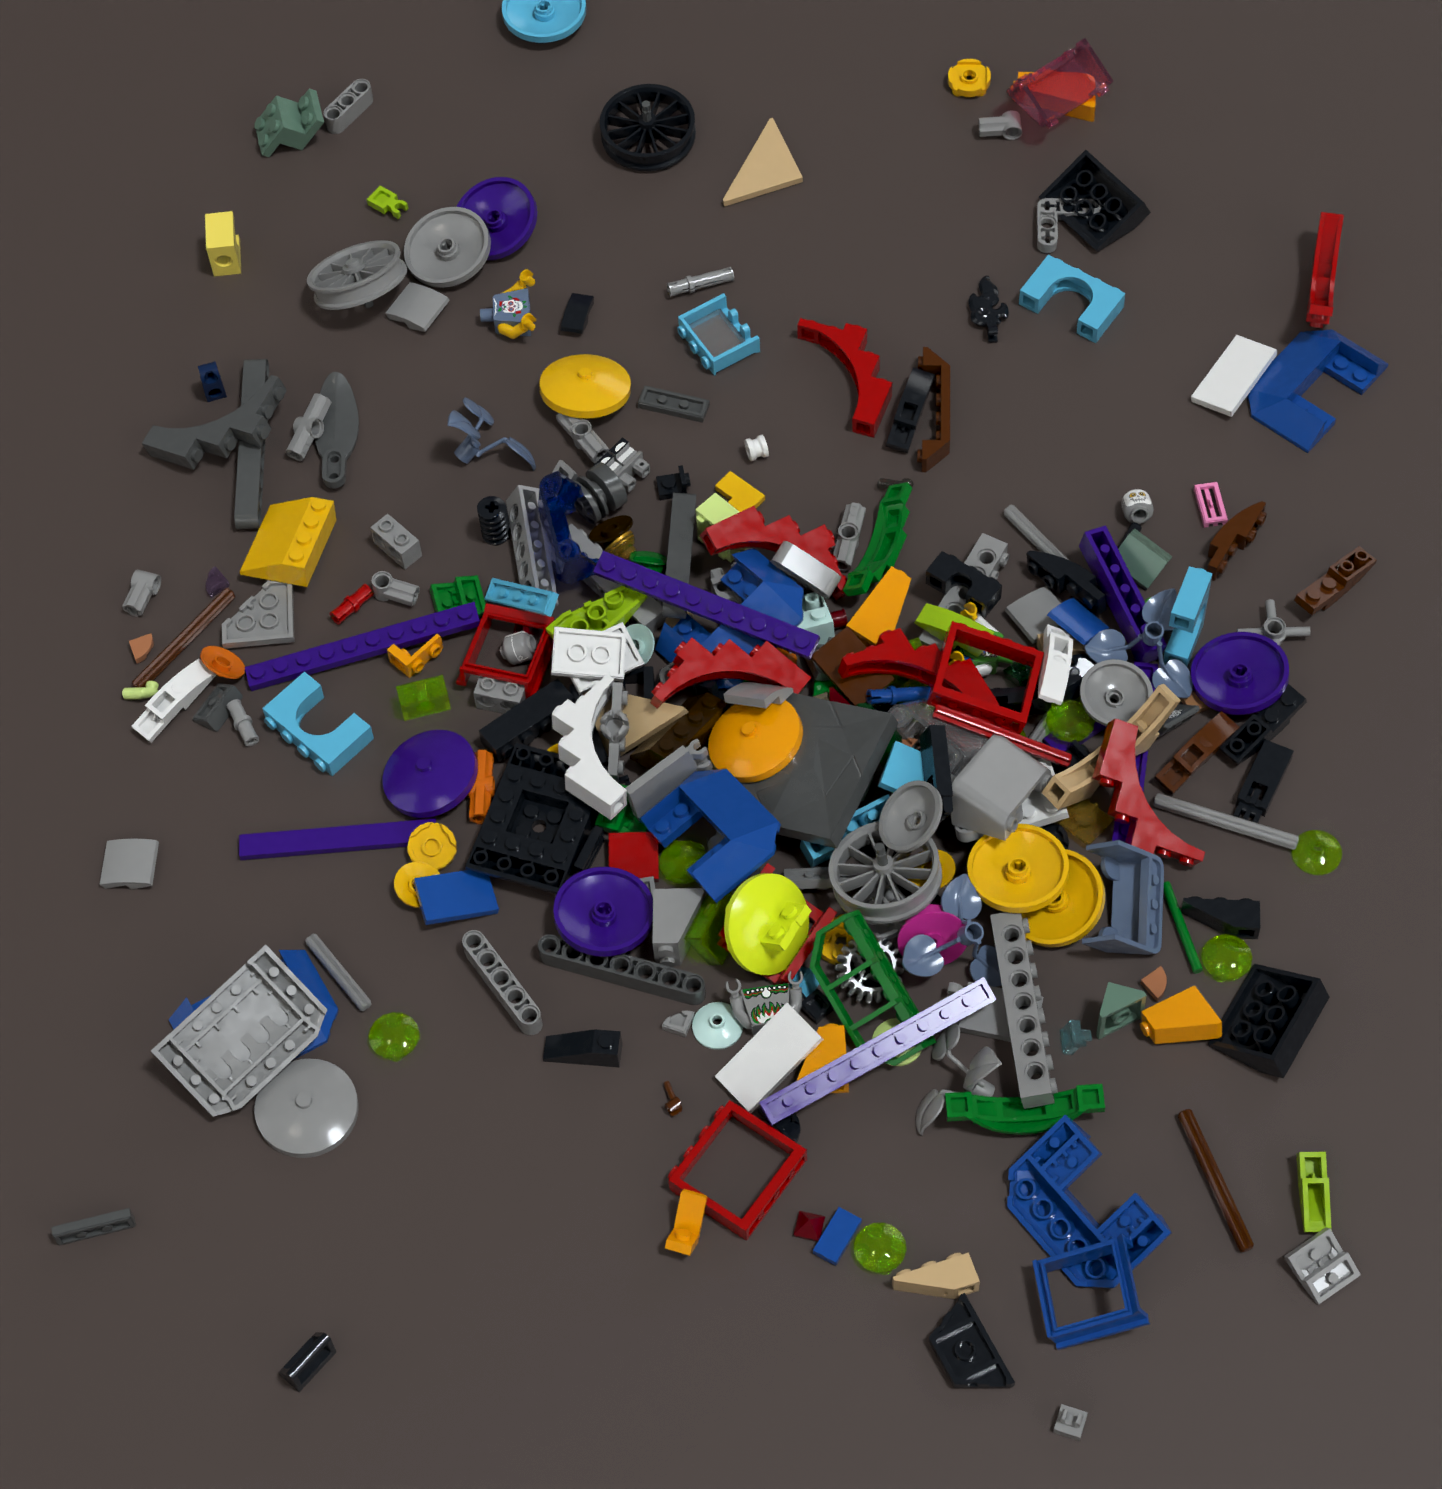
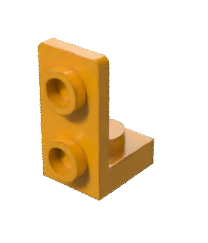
(414, 664)
(687, 1223)

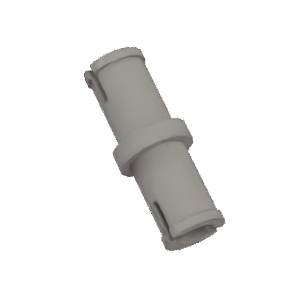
(242, 722)

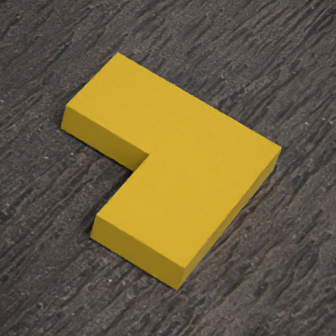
(740, 493)

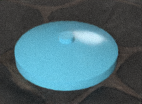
(543, 19)

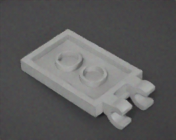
(666, 776)
(990, 1020)

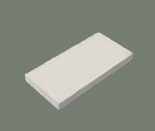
(1234, 375)
(769, 1057)

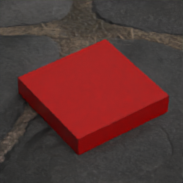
(635, 853)

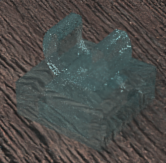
(1074, 1037)

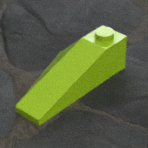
(599, 615)

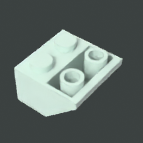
(817, 617)

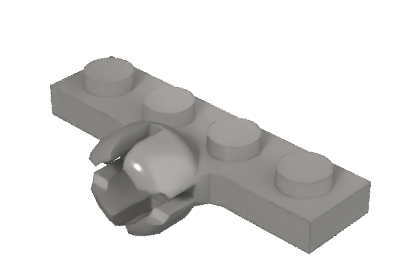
(615, 727)

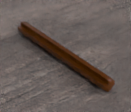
(184, 638)
(1215, 1180)

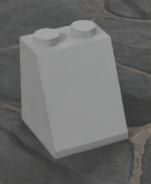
(672, 917)

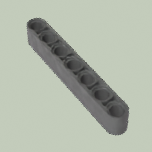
(680, 545)
(631, 977)

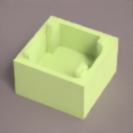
(711, 512)

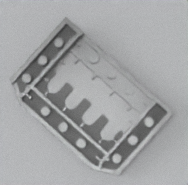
(242, 1034)

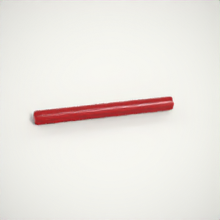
(987, 730)

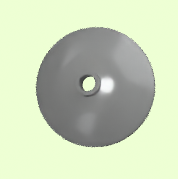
(1118, 681)
(910, 816)

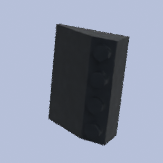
(1090, 179)
(1271, 1019)

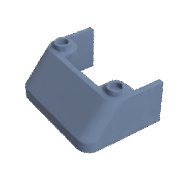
(1135, 899)

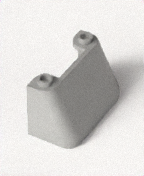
(995, 787)

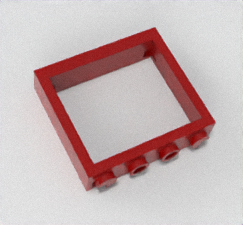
(974, 706)
(745, 1226)

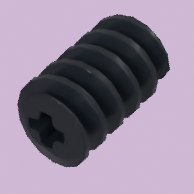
(493, 520)

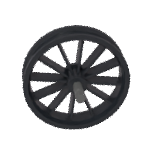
(647, 127)

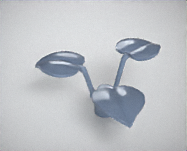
(471, 445)
(1156, 612)
(923, 957)

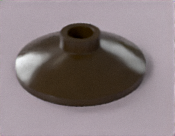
(611, 529)

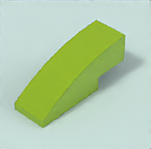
(938, 619)
(1314, 1191)

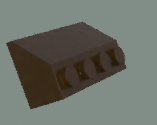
(696, 724)

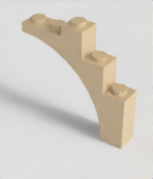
(1077, 783)

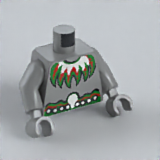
(758, 1005)

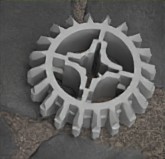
(856, 986)

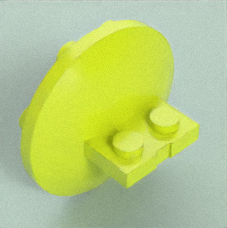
(766, 923)

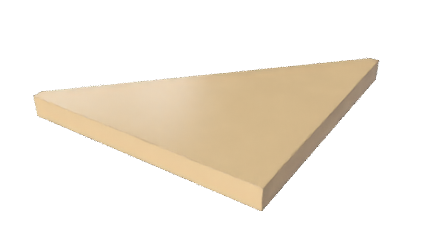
(765, 169)
(643, 720)

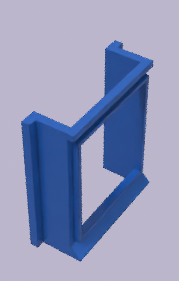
(1102, 1325)

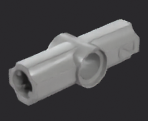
(308, 427)
(583, 436)
(850, 527)

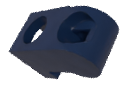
(211, 380)

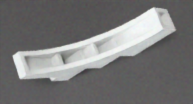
(586, 775)

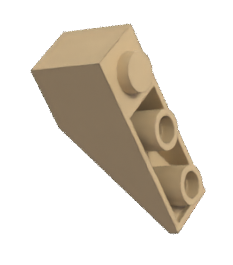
(940, 1279)

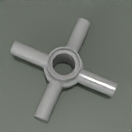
(1277, 625)

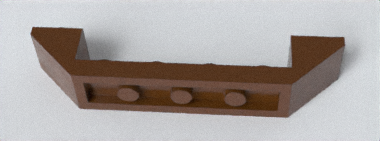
(935, 450)

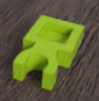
(385, 201)

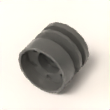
(601, 493)

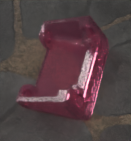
(1061, 85)

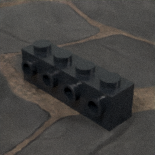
(524, 720)

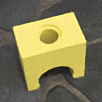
(222, 244)

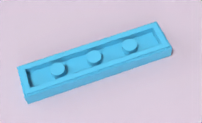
(521, 597)

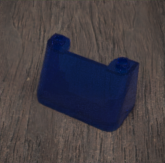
(556, 501)

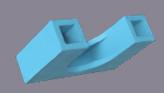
(1055, 277)
(1188, 615)
(327, 751)

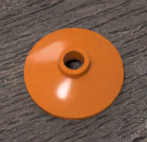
(222, 662)

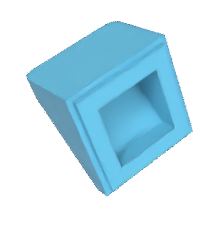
(808, 983)

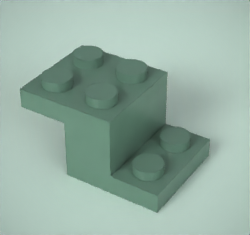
(289, 122)

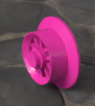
(936, 924)

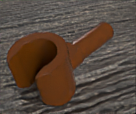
(674, 1105)

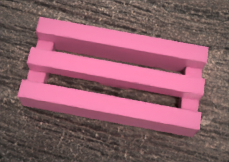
(1199, 498)

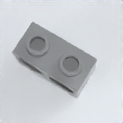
(396, 541)
(497, 694)

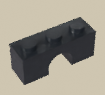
(948, 572)

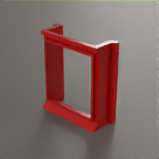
(540, 660)
(820, 920)

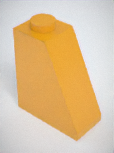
(1181, 1019)
(827, 1051)

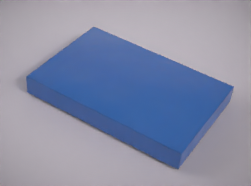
(455, 896)

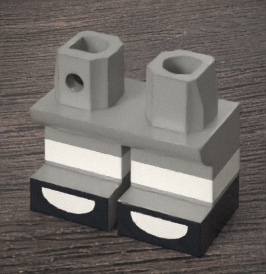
(626, 463)

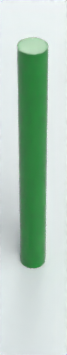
(1182, 928)

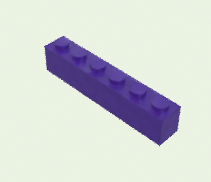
(1118, 588)

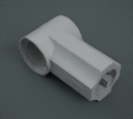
(1007, 125)
(142, 588)
(394, 589)

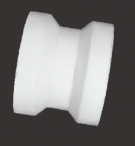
(756, 448)

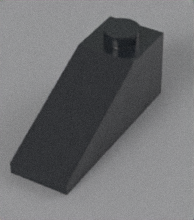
(585, 1048)

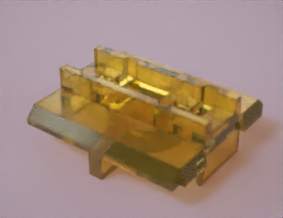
(1085, 821)

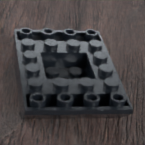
(527, 796)

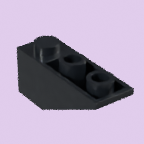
(1226, 916)

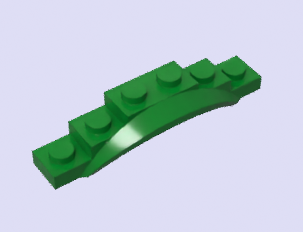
(885, 541)
(1009, 1116)

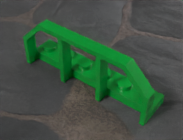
(881, 971)

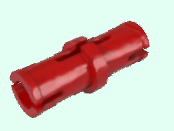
(351, 604)

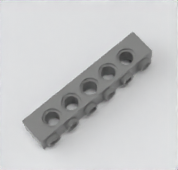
(529, 541)
(985, 550)

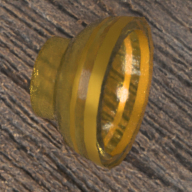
(623, 545)

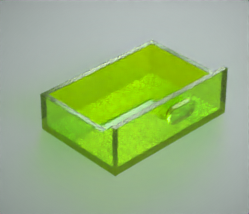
(705, 930)

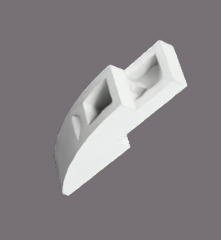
(1055, 664)
(171, 698)

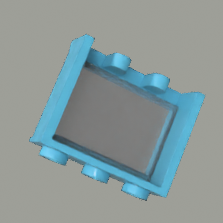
(717, 334)

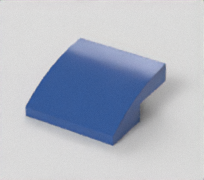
(1077, 620)

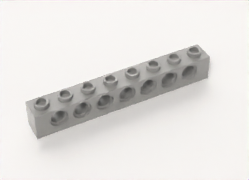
(1041, 1090)

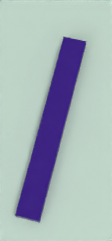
(327, 839)

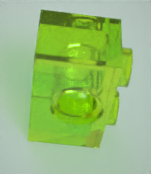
(423, 697)

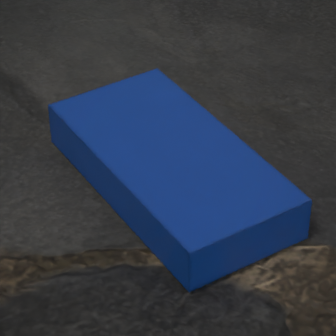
(837, 1236)

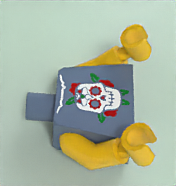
(512, 309)

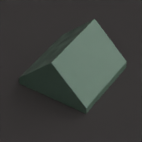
(1143, 558)
(1119, 1008)

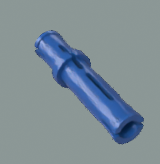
(893, 695)

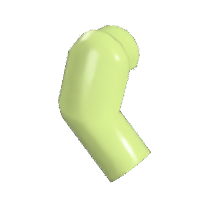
(137, 693)

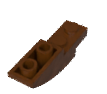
(1234, 535)
(1336, 582)
(1196, 752)

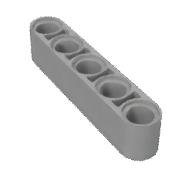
(507, 992)

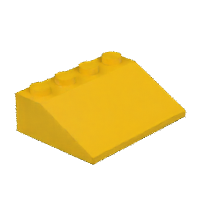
(290, 541)

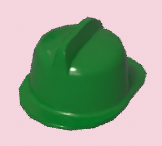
(649, 560)

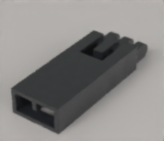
(936, 764)
(1268, 772)

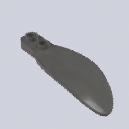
(340, 430)

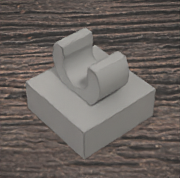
(1070, 1422)

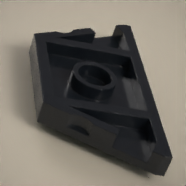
(968, 1351)

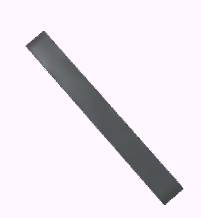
(250, 457)

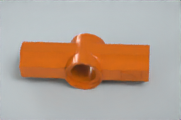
(483, 788)

